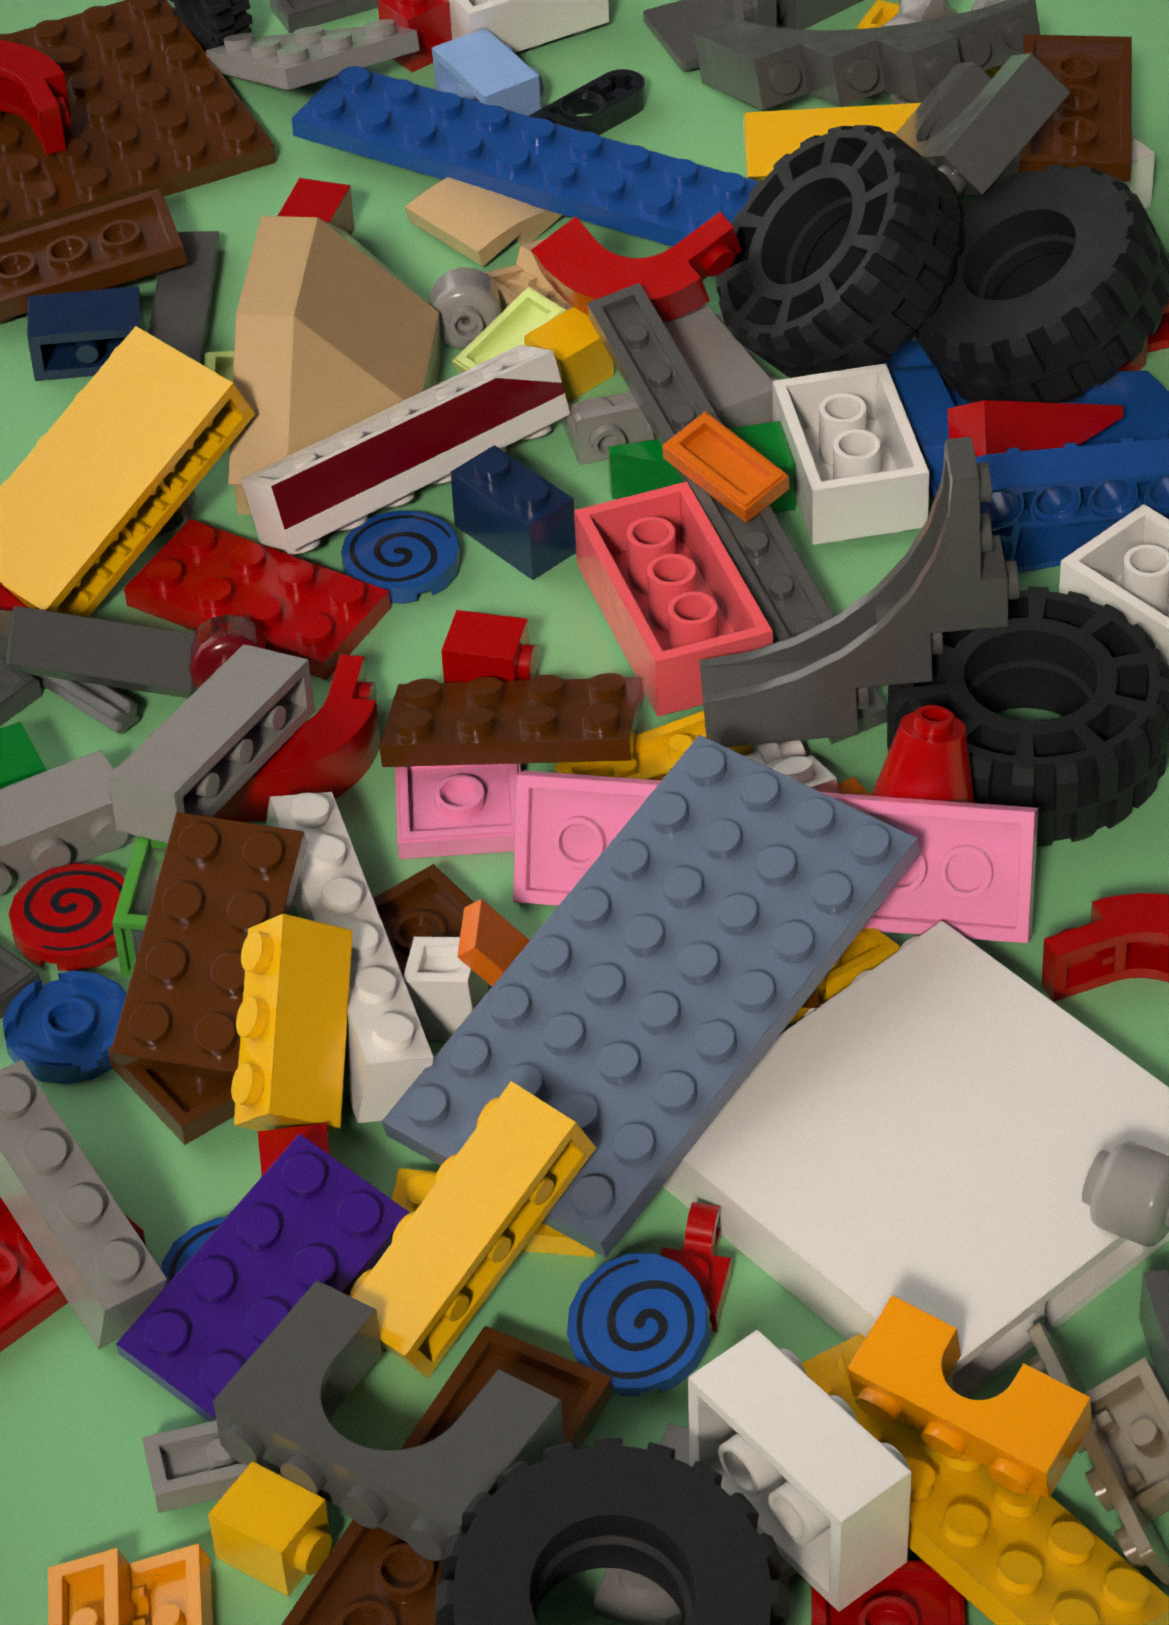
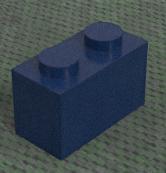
(79, 330)
(513, 512)

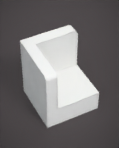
(441, 986)

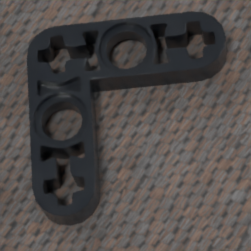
(608, 98)

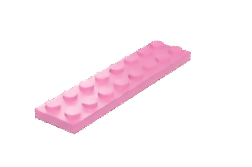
(969, 871)

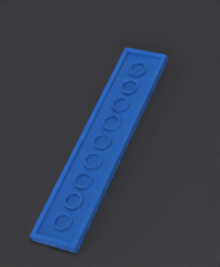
(519, 156)

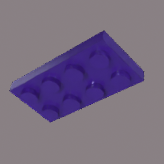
(292, 1228)

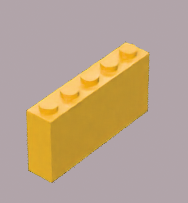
(112, 473)

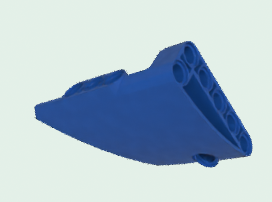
(1054, 497)

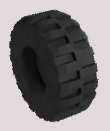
(840, 253)
(1098, 298)
(1063, 660)
(616, 1512)

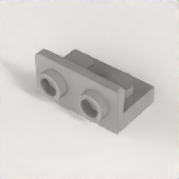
(604, 423)

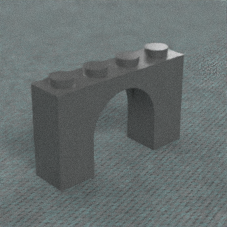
(979, 123)
(296, 1380)

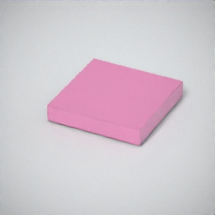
(455, 809)

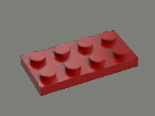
(291, 600)

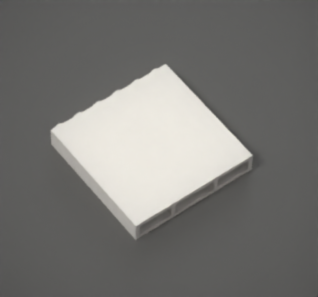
(930, 1153)

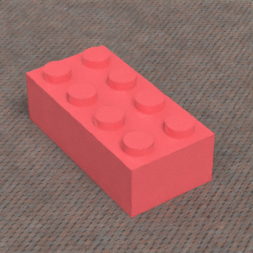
(666, 590)

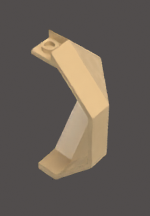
(321, 341)

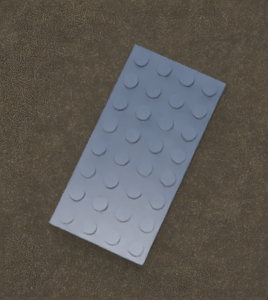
(663, 978)

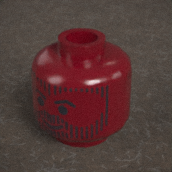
(218, 641)

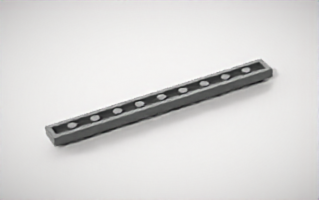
(670, 402)

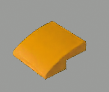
(151, 1591)

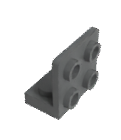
(678, 21)

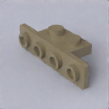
(1126, 1447)

